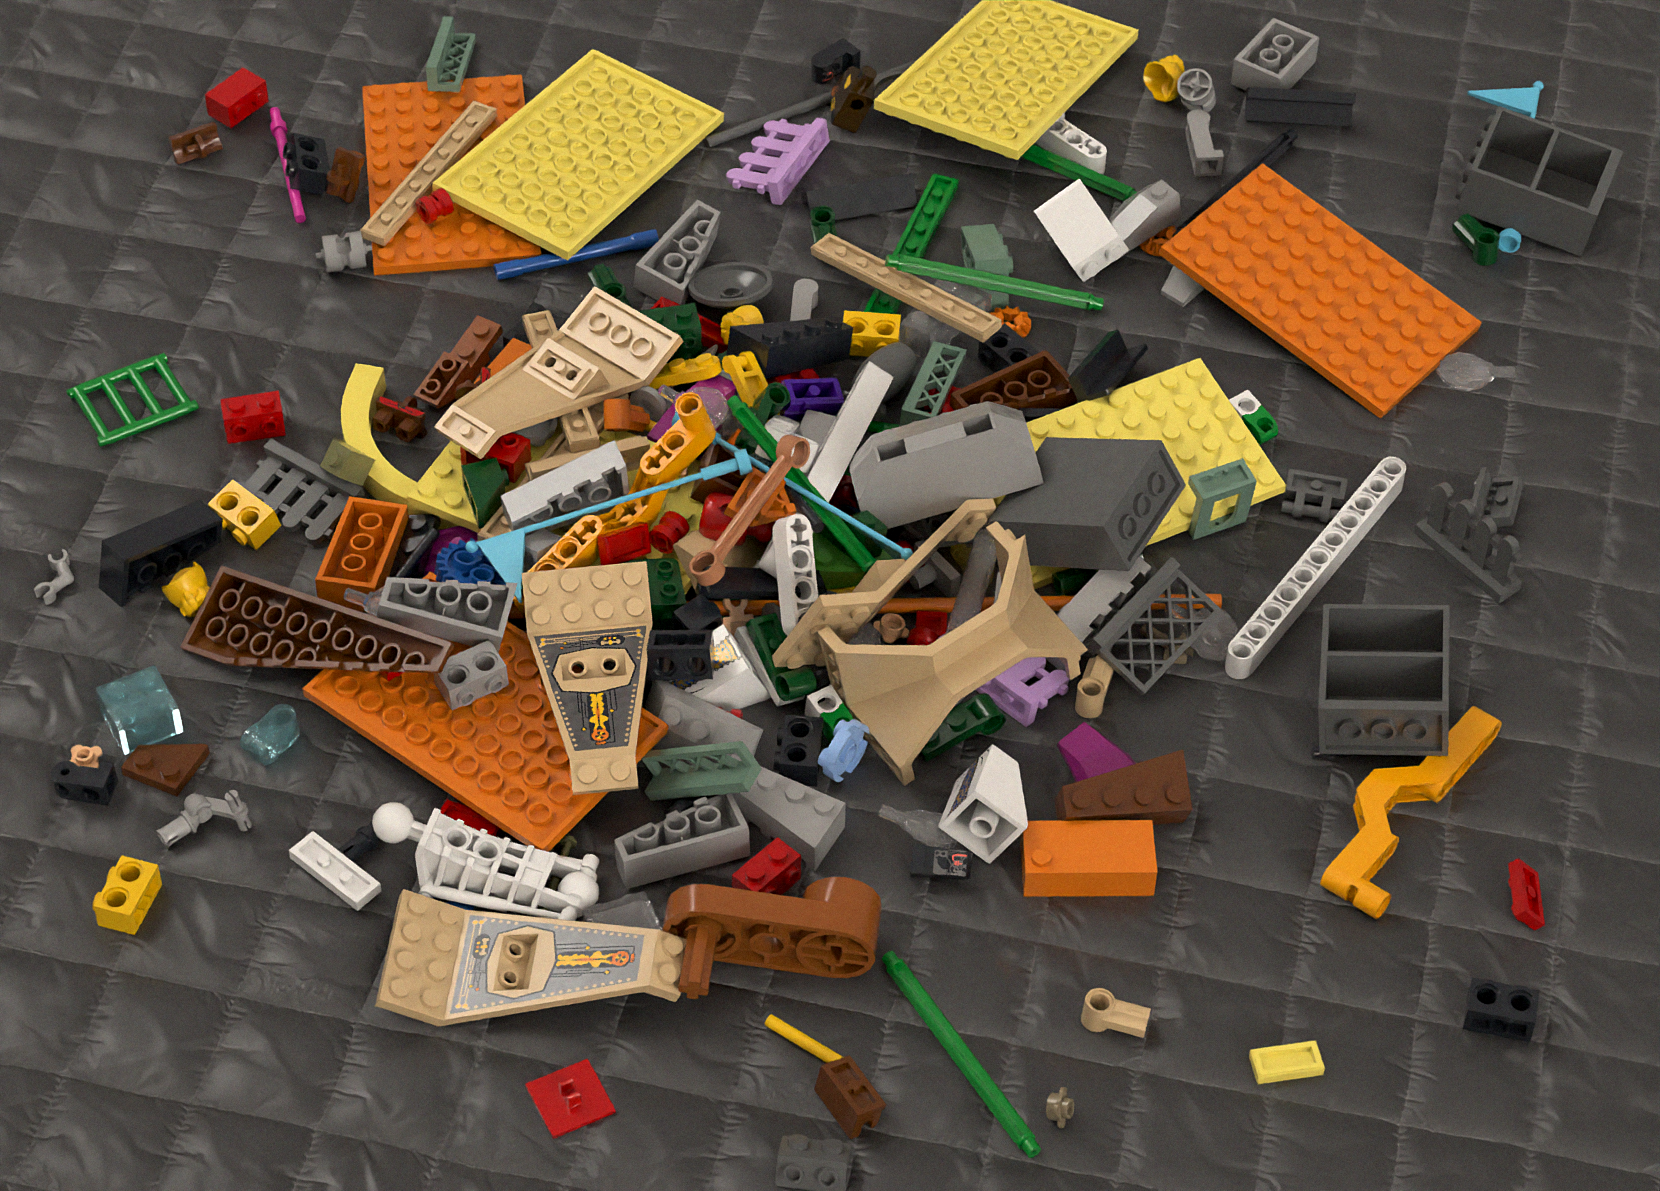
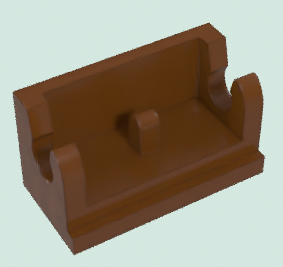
(849, 1095)

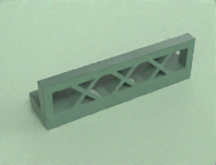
(442, 58)
(928, 380)
(705, 776)

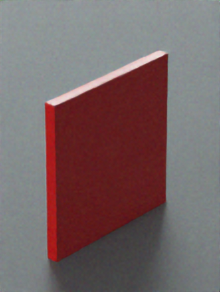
(570, 1098)

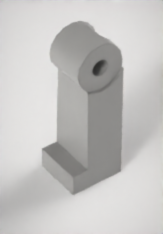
(1203, 156)
(804, 299)

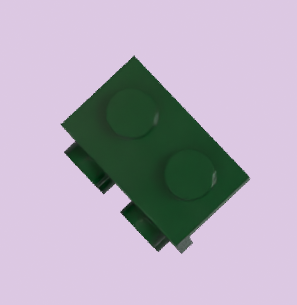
(682, 321)
(664, 588)

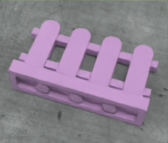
(793, 159)
(1017, 698)

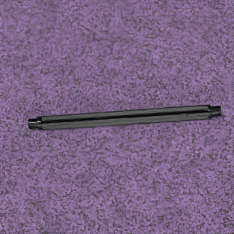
(1267, 157)

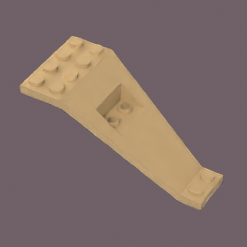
(601, 344)
(852, 611)

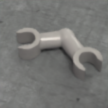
(65, 578)

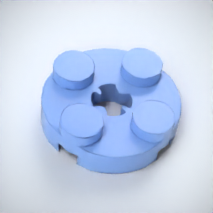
(844, 750)

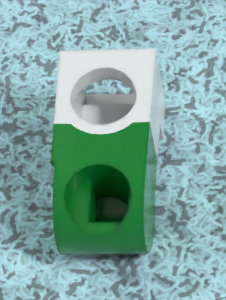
(1255, 417)
(831, 709)

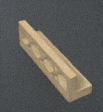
(631, 449)

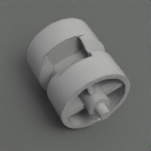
(1196, 90)
(343, 251)

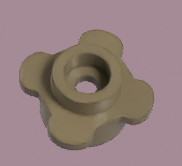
(1060, 1107)

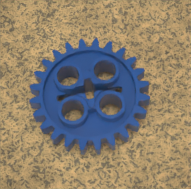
(466, 567)

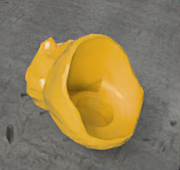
(1162, 77)
(741, 316)
(188, 589)

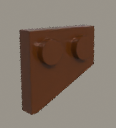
(165, 765)

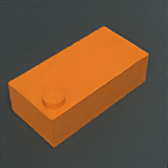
(361, 549)
(1088, 858)

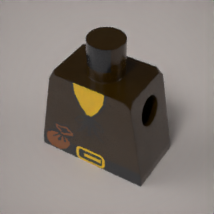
(852, 97)

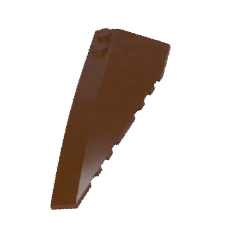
(275, 626)

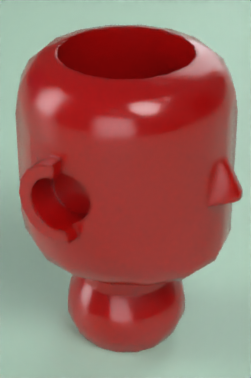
(714, 521)

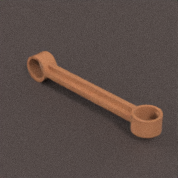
(749, 510)

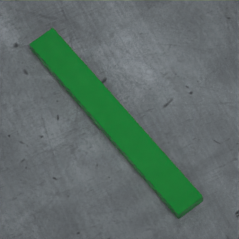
(918, 233)

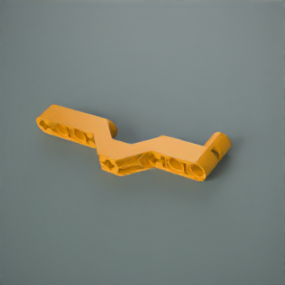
(657, 466)
(1384, 788)

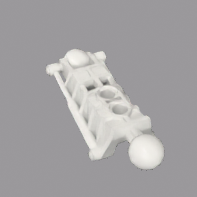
(464, 866)

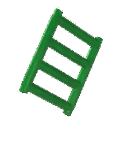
(132, 426)

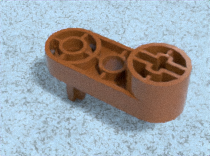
(822, 934)

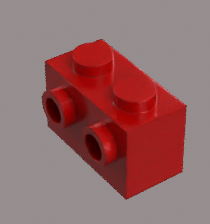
(236, 97)
(253, 417)
(511, 452)
(771, 870)

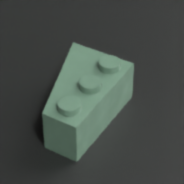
(984, 251)

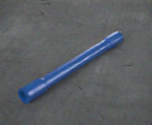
(519, 267)

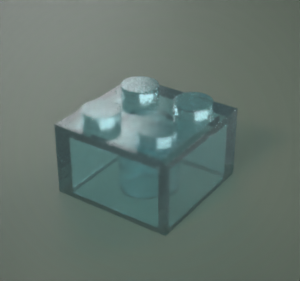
(139, 709)

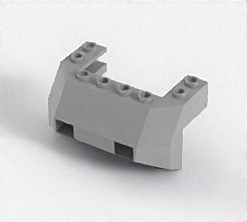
(943, 463)

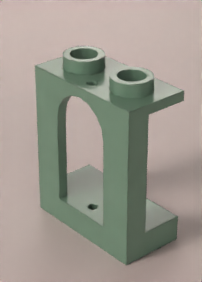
(1217, 485)

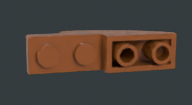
(461, 364)

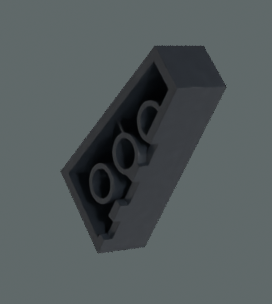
(792, 344)
(156, 549)

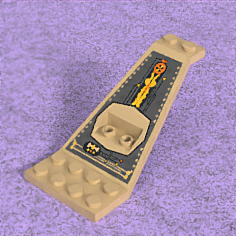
(586, 621)
(454, 962)

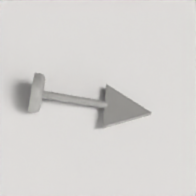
(652, 402)

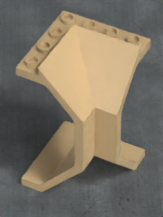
(912, 688)

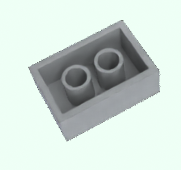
(1275, 57)

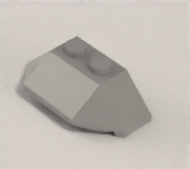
(696, 721)

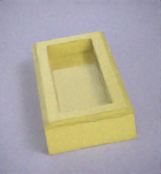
(1286, 1062)

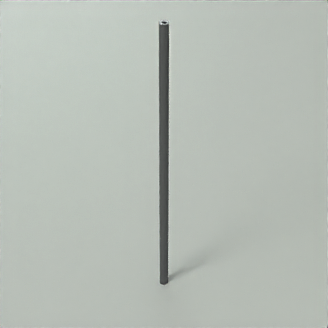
(786, 113)

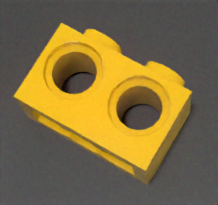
(871, 331)
(246, 511)
(127, 894)

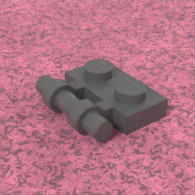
(1315, 489)

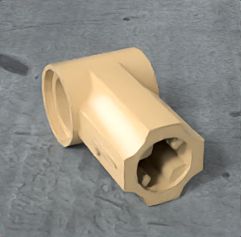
(1093, 687)
(1104, 1012)

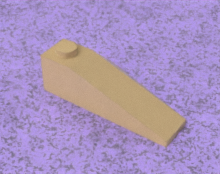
(737, 557)

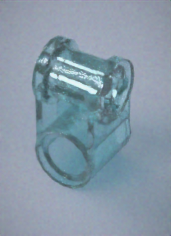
(272, 734)

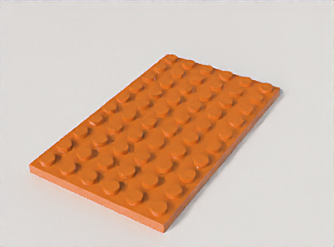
(399, 131)
(1320, 289)
(492, 754)

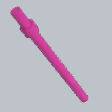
(279, 131)

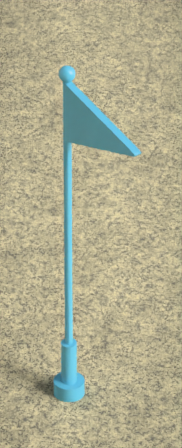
(1521, 101)
(887, 545)
(507, 550)

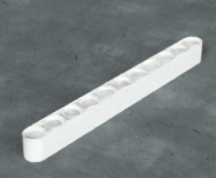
(841, 442)
(1314, 568)

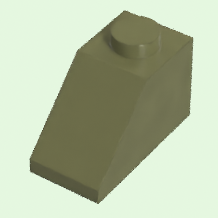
(347, 462)

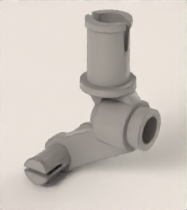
(199, 810)

